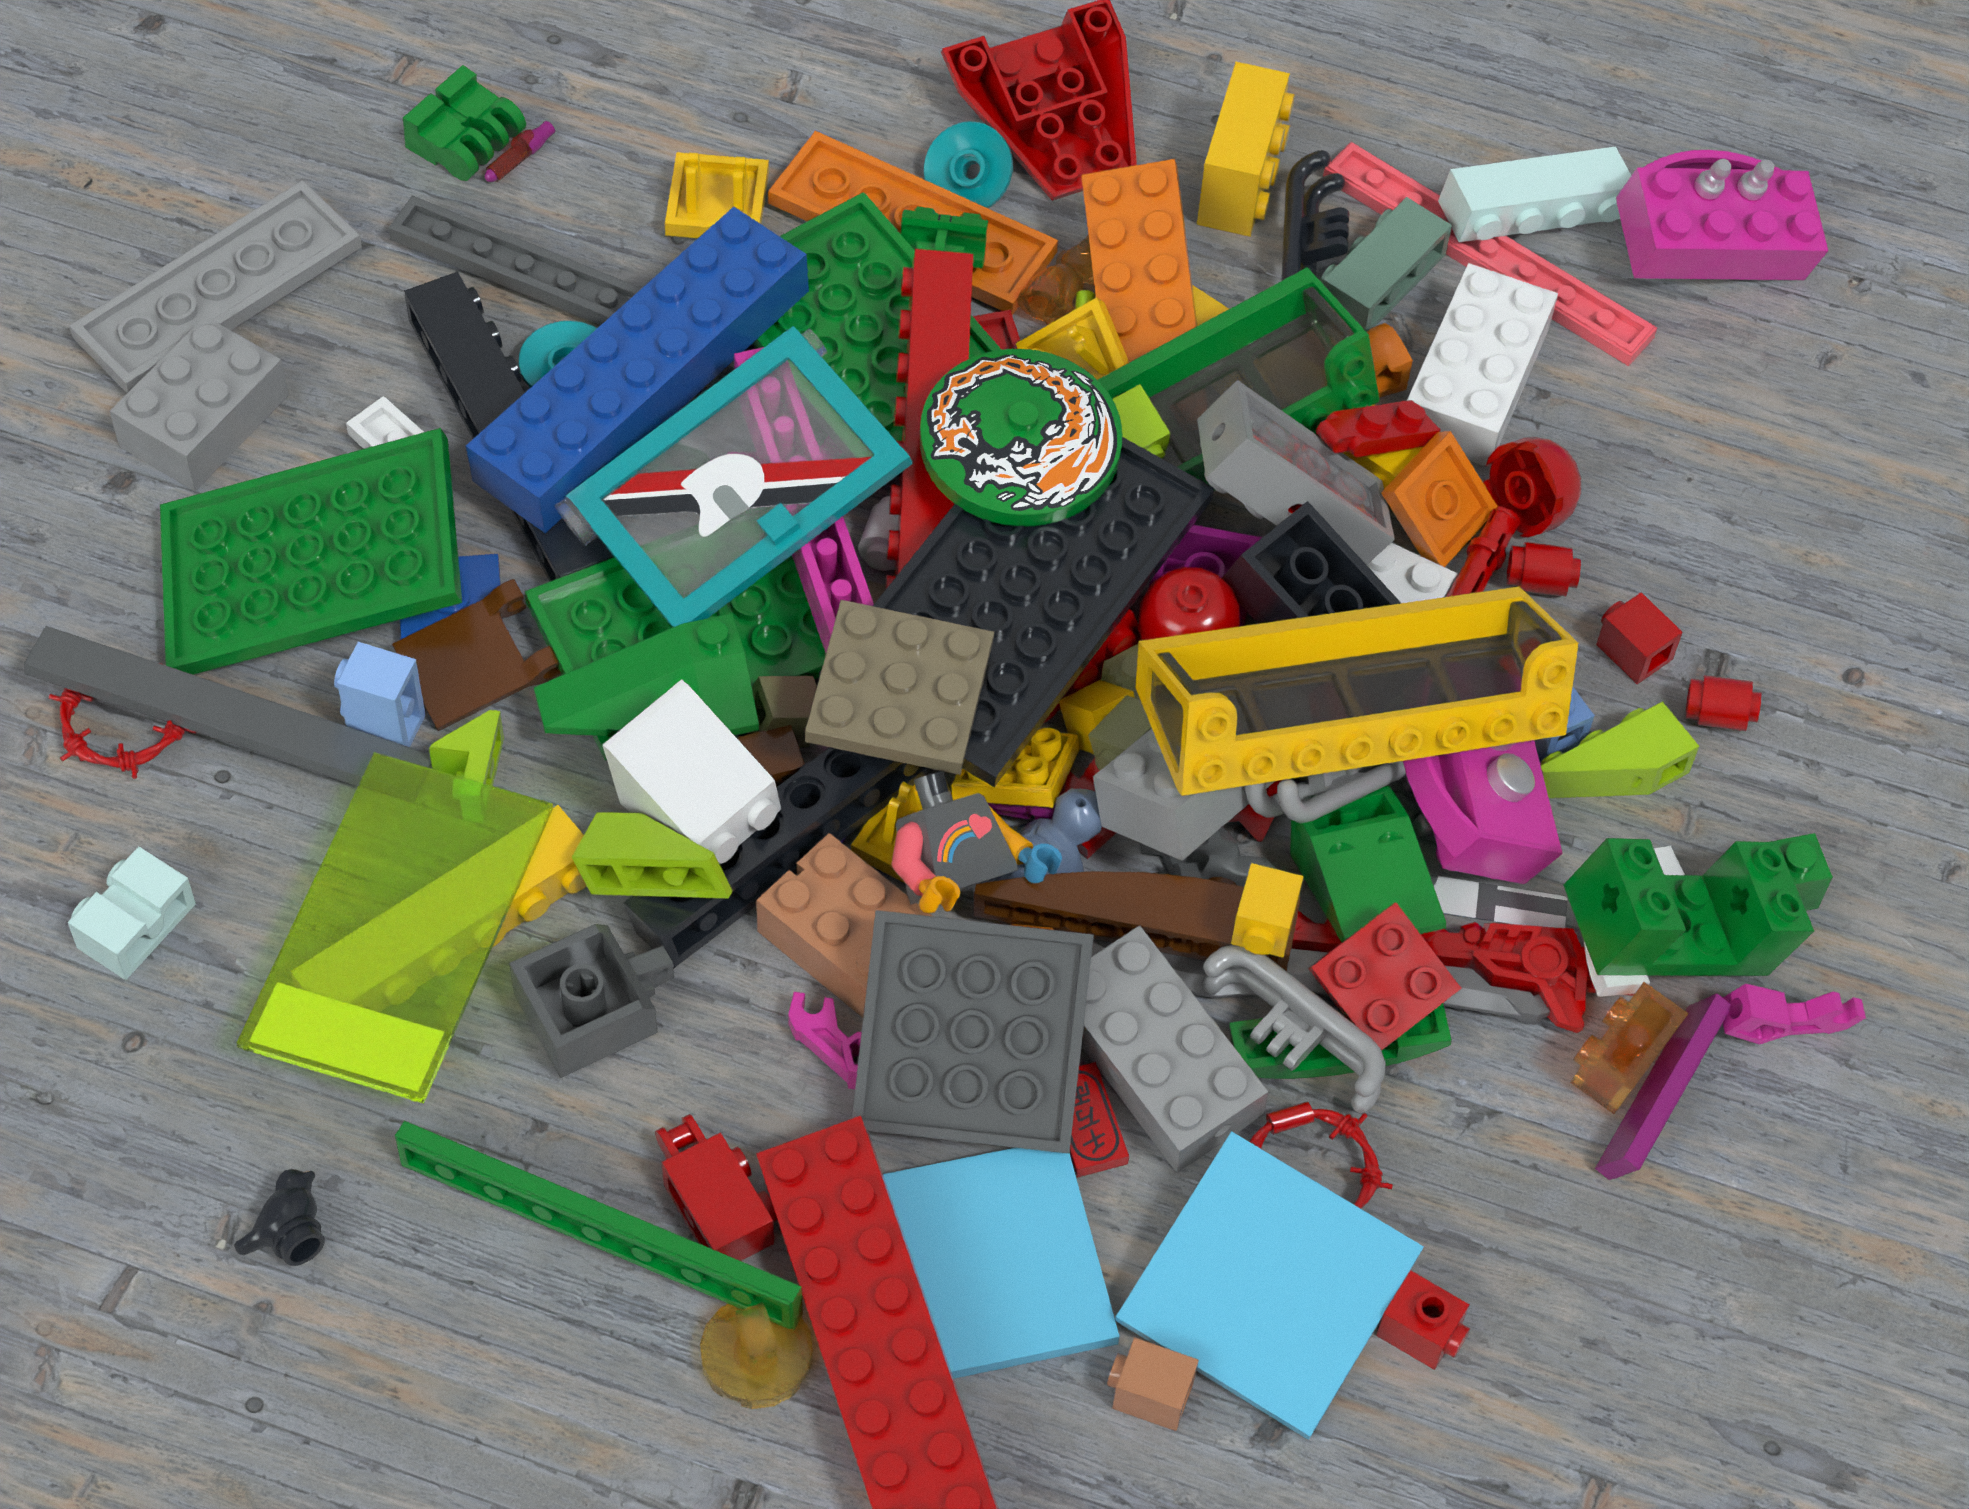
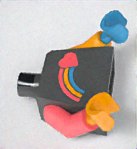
(959, 846)

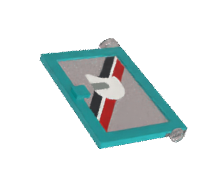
(736, 480)

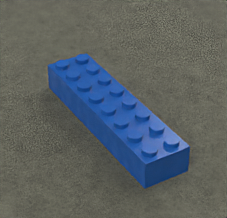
(639, 366)

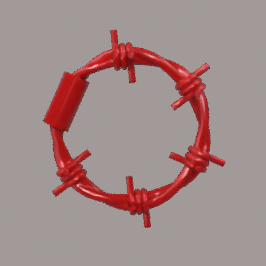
(129, 761)
(1345, 1125)

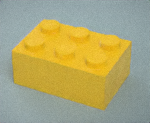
(1243, 149)

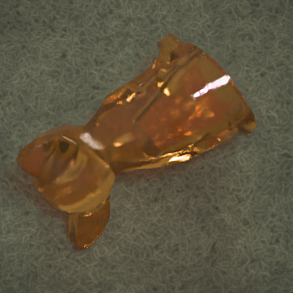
(1054, 288)

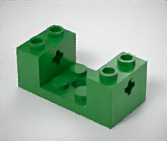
(1726, 923)

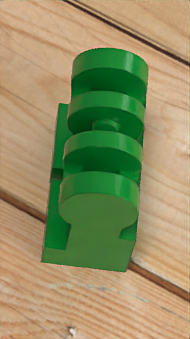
(461, 125)

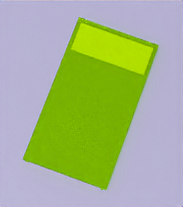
(396, 928)

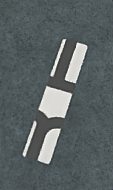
(1499, 903)

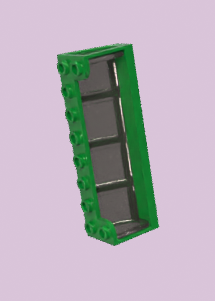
(1283, 344)

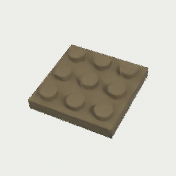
(899, 687)

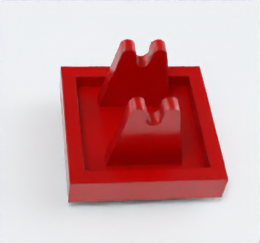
(1385, 977)

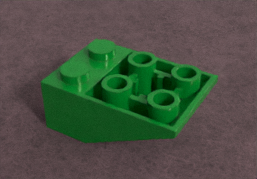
(1364, 862)

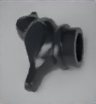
(287, 1221)

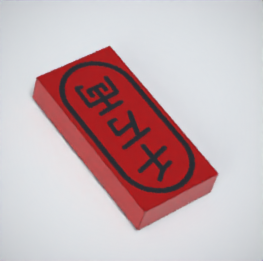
(1095, 1131)

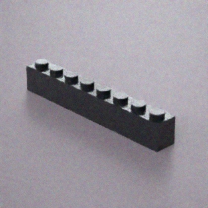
(481, 388)

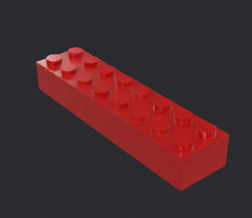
(874, 1323)

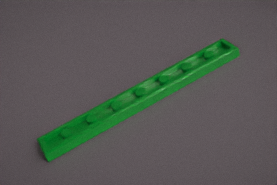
(598, 1225)

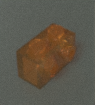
(1628, 1047)

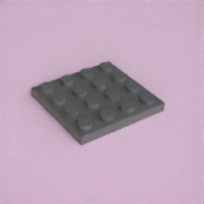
(972, 1031)

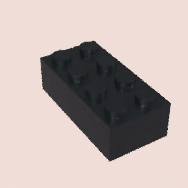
(1304, 572)

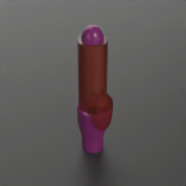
(521, 148)

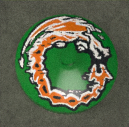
(1020, 437)

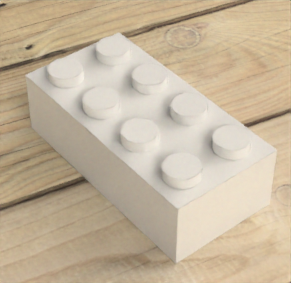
(1483, 358)

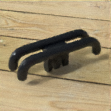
(1308, 233)

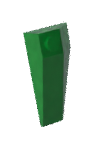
(625, 683)

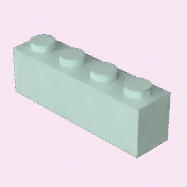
(1534, 194)

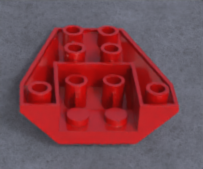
(1055, 96)

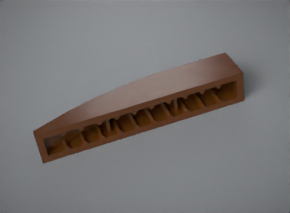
(1176, 912)

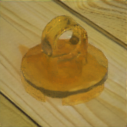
(754, 1357)

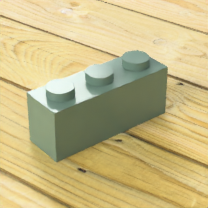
(1388, 262)

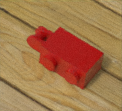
(714, 1191)

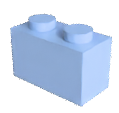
(381, 693)

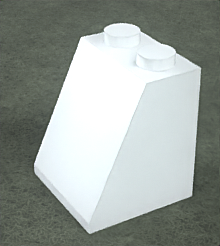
(691, 773)

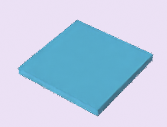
(1004, 1258)
(1270, 1284)

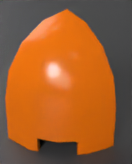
(1390, 360)

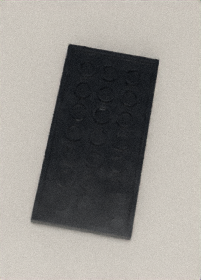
(1046, 592)

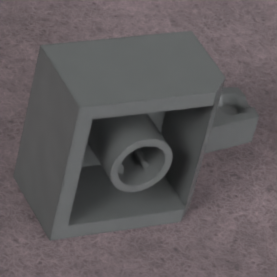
(589, 996)

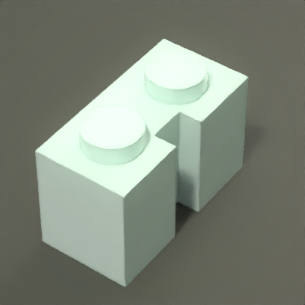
(132, 914)

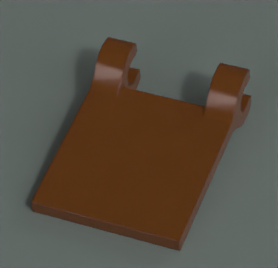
(472, 659)

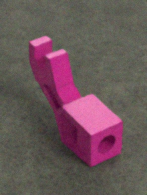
(1764, 1015)
(824, 1038)

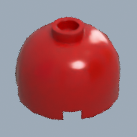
(1535, 482)
(1187, 603)

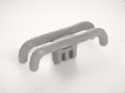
(1321, 792)
(1298, 1019)

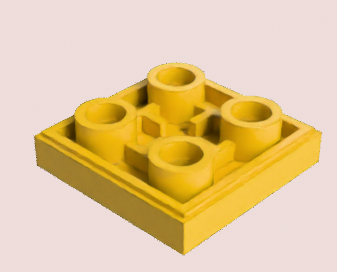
(1033, 777)

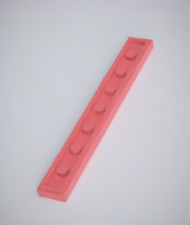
(1577, 304)

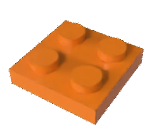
(1439, 499)

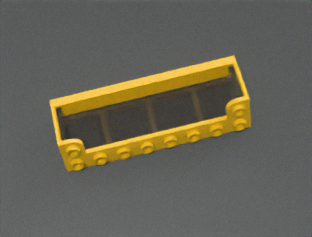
(1355, 688)

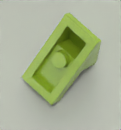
(471, 749)

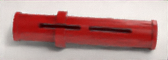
(1486, 552)

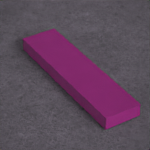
(1663, 1088)

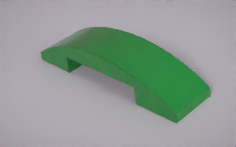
(1422, 1039)

